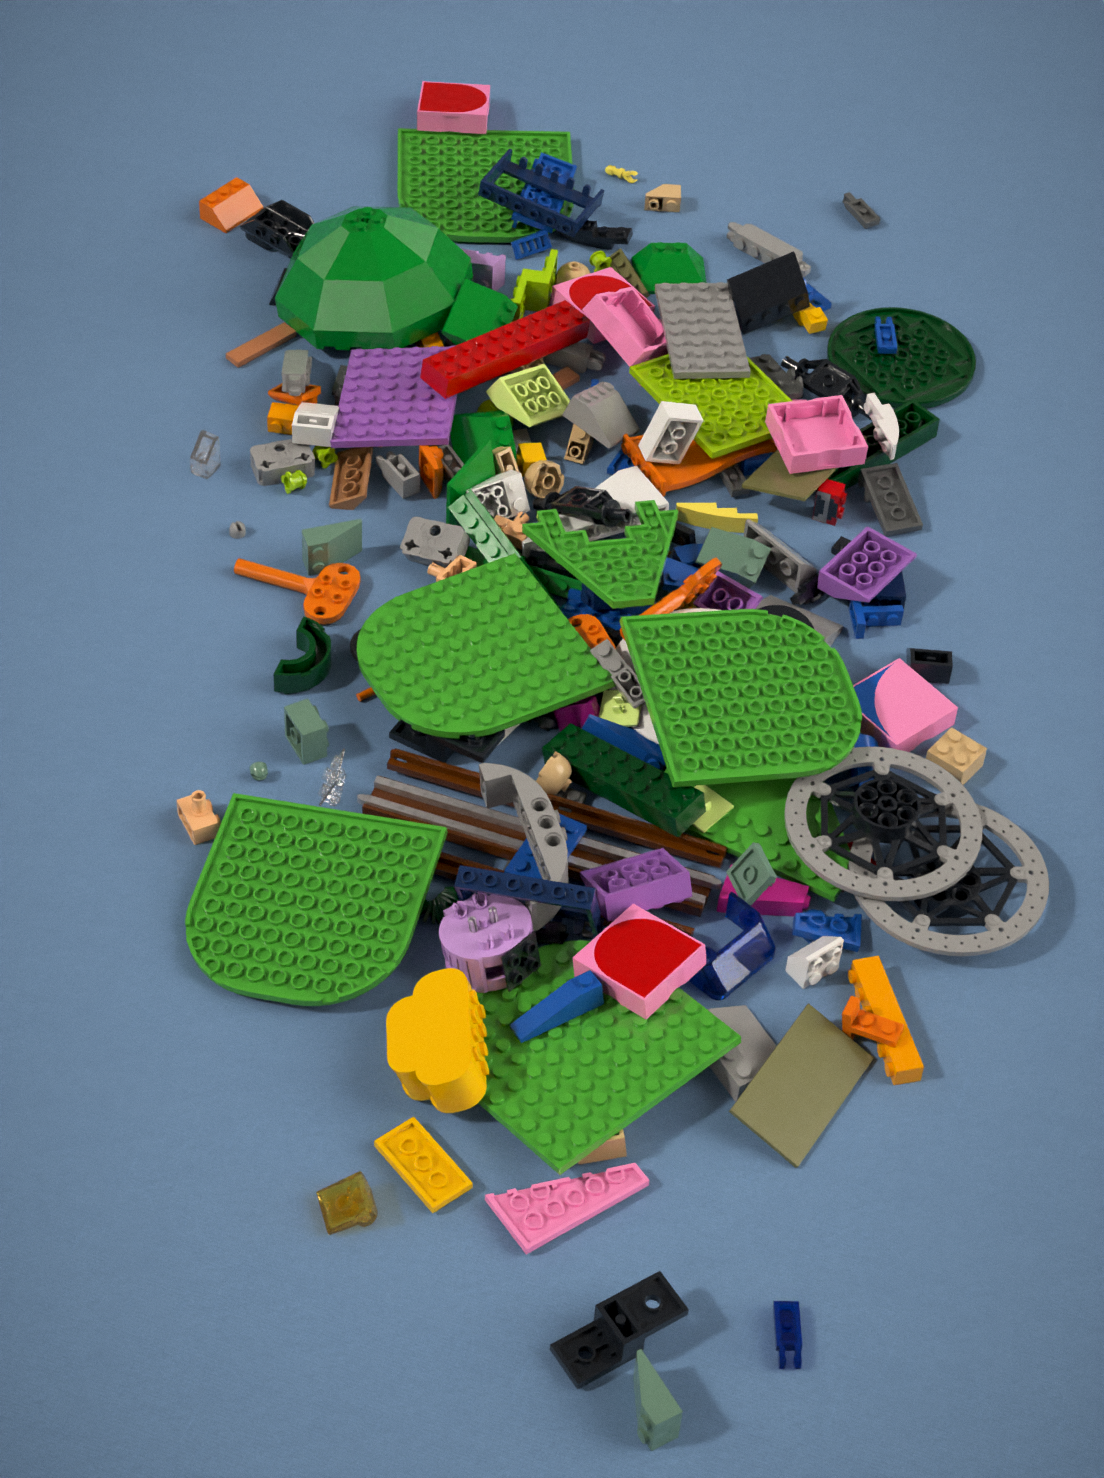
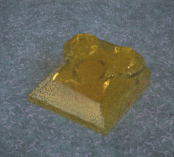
(347, 1204)

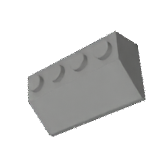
(782, 560)

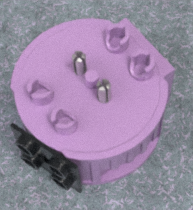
(490, 941)

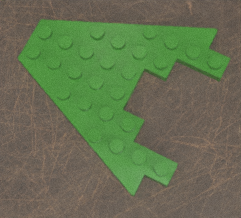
(616, 570)

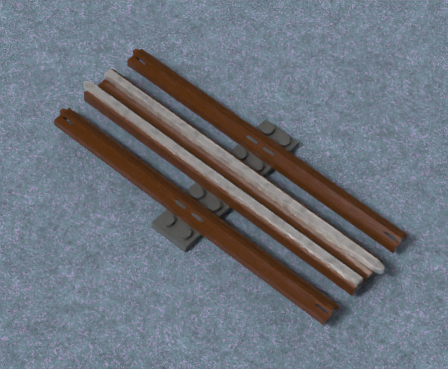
(503, 833)

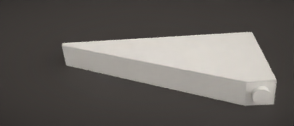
(626, 488)

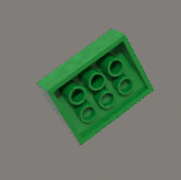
(477, 312)

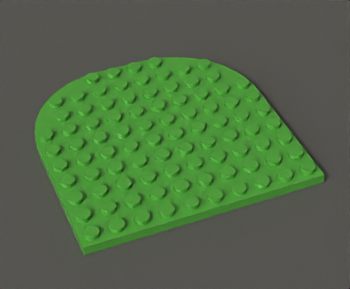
(444, 171)
(476, 653)
(742, 695)
(308, 900)
(593, 1072)

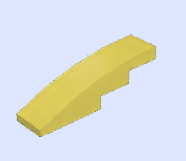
(708, 515)

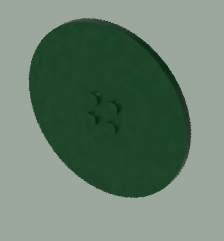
(930, 364)

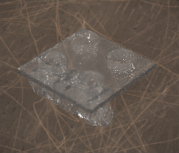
(334, 781)

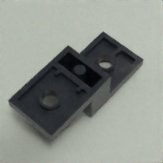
(442, 748)
(618, 1329)

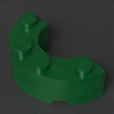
(309, 669)

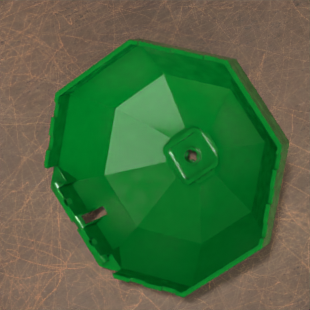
(371, 279)

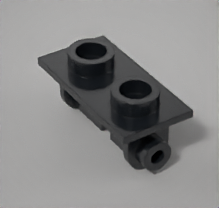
(552, 933)

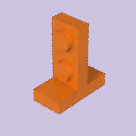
(869, 1024)

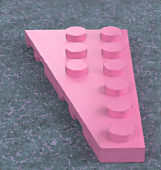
(559, 1205)

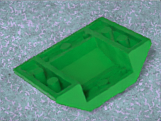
(668, 264)
(472, 430)
(474, 471)

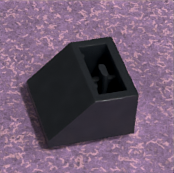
(932, 665)

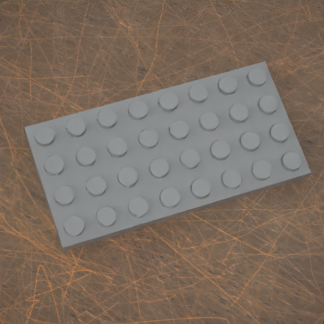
(701, 331)

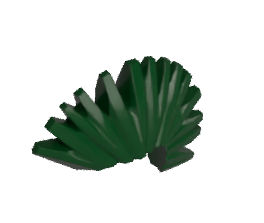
(436, 906)

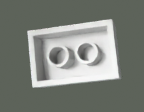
(670, 432)

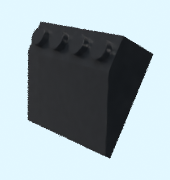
(768, 292)

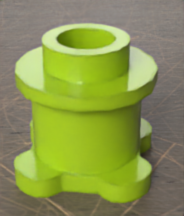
(600, 260)
(325, 455)
(294, 480)

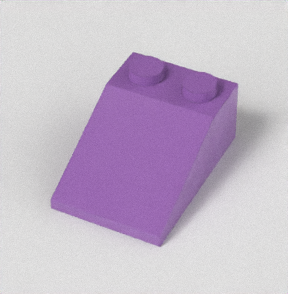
(727, 595)

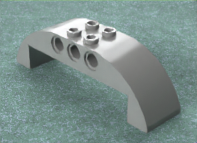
(540, 824)

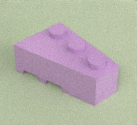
(487, 269)

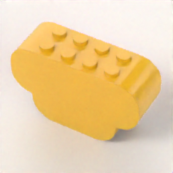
(440, 1042)

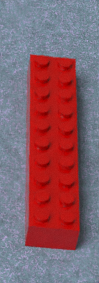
(504, 349)

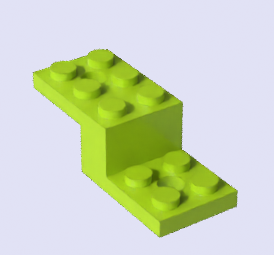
(535, 287)

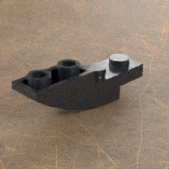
(600, 237)

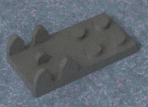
(785, 381)
(890, 499)

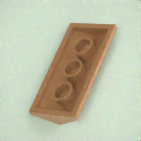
(351, 478)

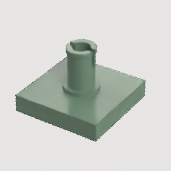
(751, 874)

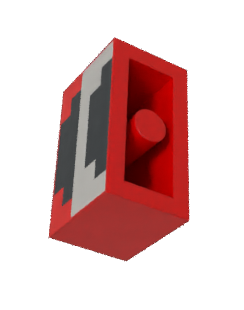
(829, 502)

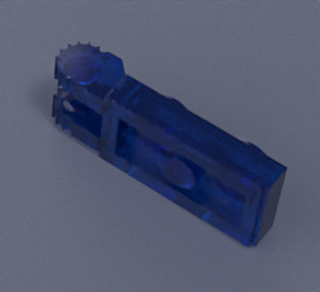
(787, 1331)

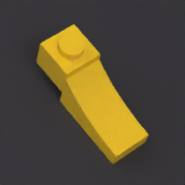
(812, 319)

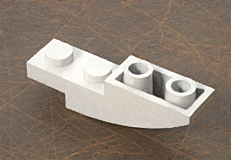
(885, 424)

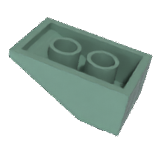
(330, 544)
(740, 555)
(656, 1408)

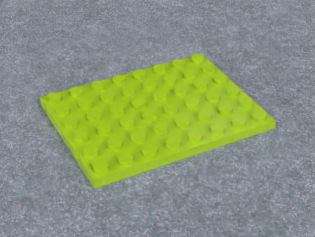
(730, 407)

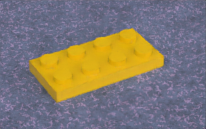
(423, 1164)

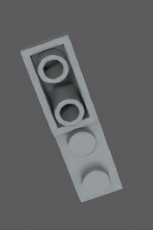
(622, 674)

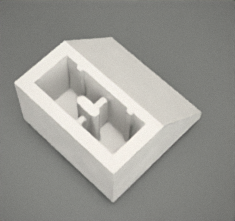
(815, 960)

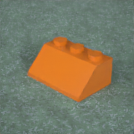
(230, 205)

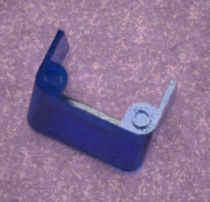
(740, 957)

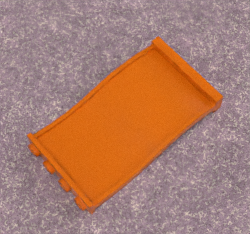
(694, 467)

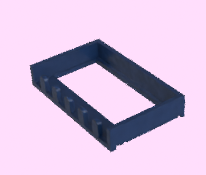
(551, 185)
(575, 900)

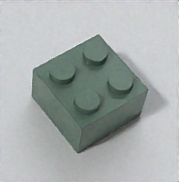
(306, 731)

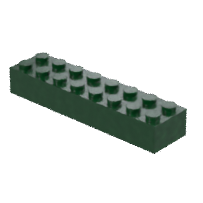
(915, 429)
(627, 780)

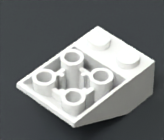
(314, 424)
(503, 494)

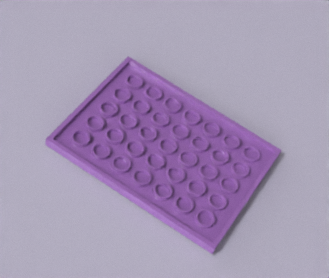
(390, 403)

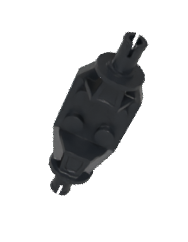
(829, 381)
(588, 502)

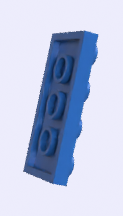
(524, 862)

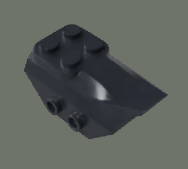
(278, 227)

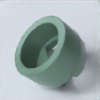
(258, 771)

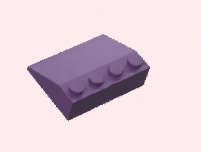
(864, 567)
(641, 880)

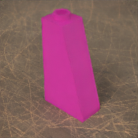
(780, 899)

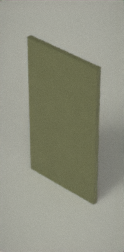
(775, 479)
(801, 1085)

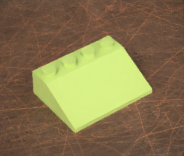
(530, 396)

